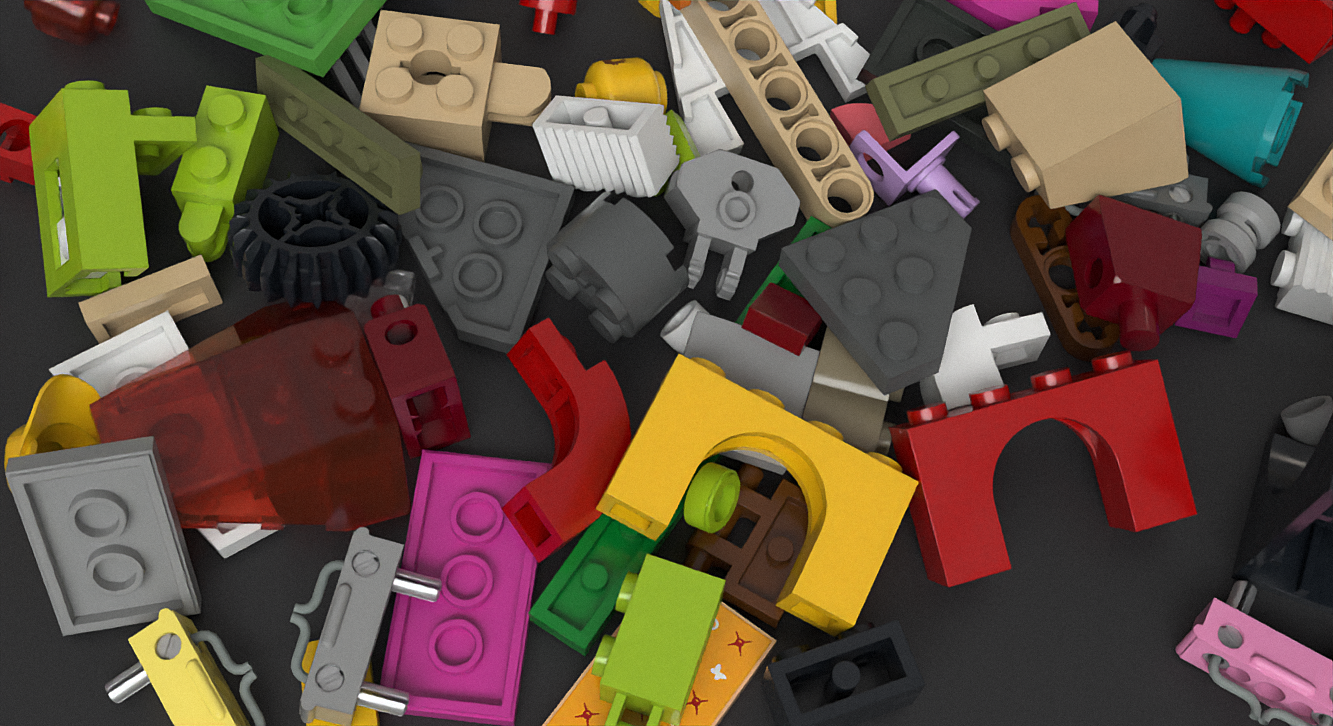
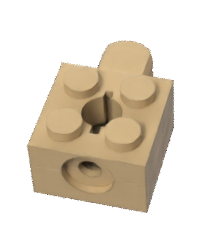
(455, 109)

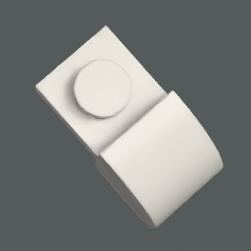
(978, 353)

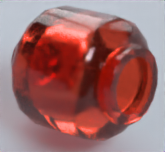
(74, 19)

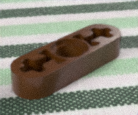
(1059, 303)

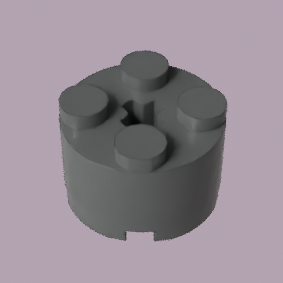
(615, 267)

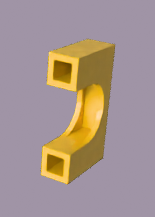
(849, 494)

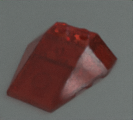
(270, 424)

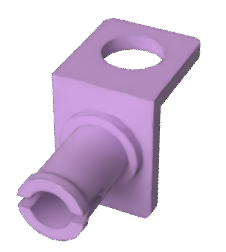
(921, 177)

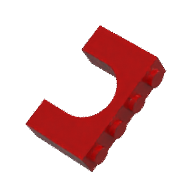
(953, 454)

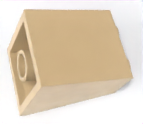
(1089, 122)

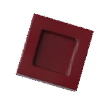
(783, 319)

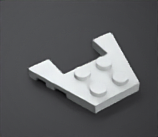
(699, 85)

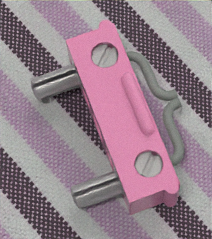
(1260, 662)

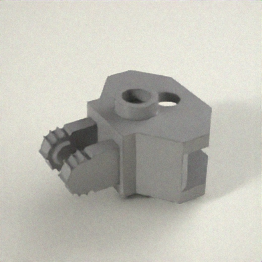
(725, 218)

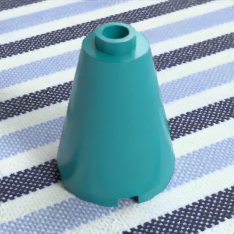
(1236, 112)

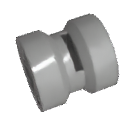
(1240, 229)

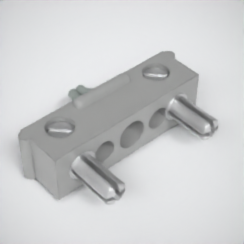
(351, 631)

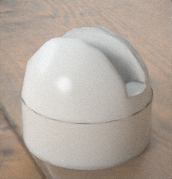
(679, 326)

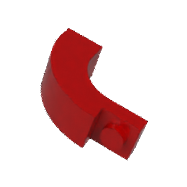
(589, 437)

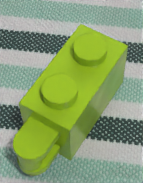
(228, 159)
(658, 642)

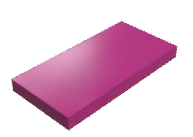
(470, 645)

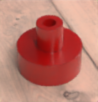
(547, 13)

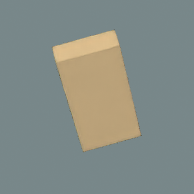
(180, 289)

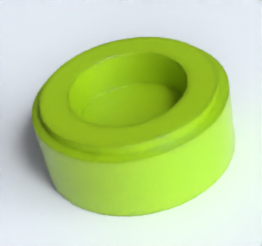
(712, 497)

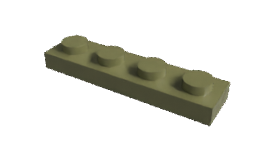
(956, 78)
(341, 134)

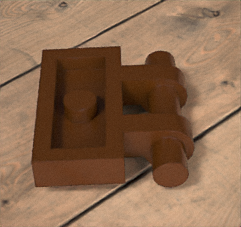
(765, 561)

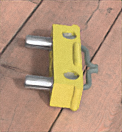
(186, 675)

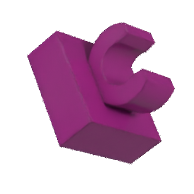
(1221, 299)

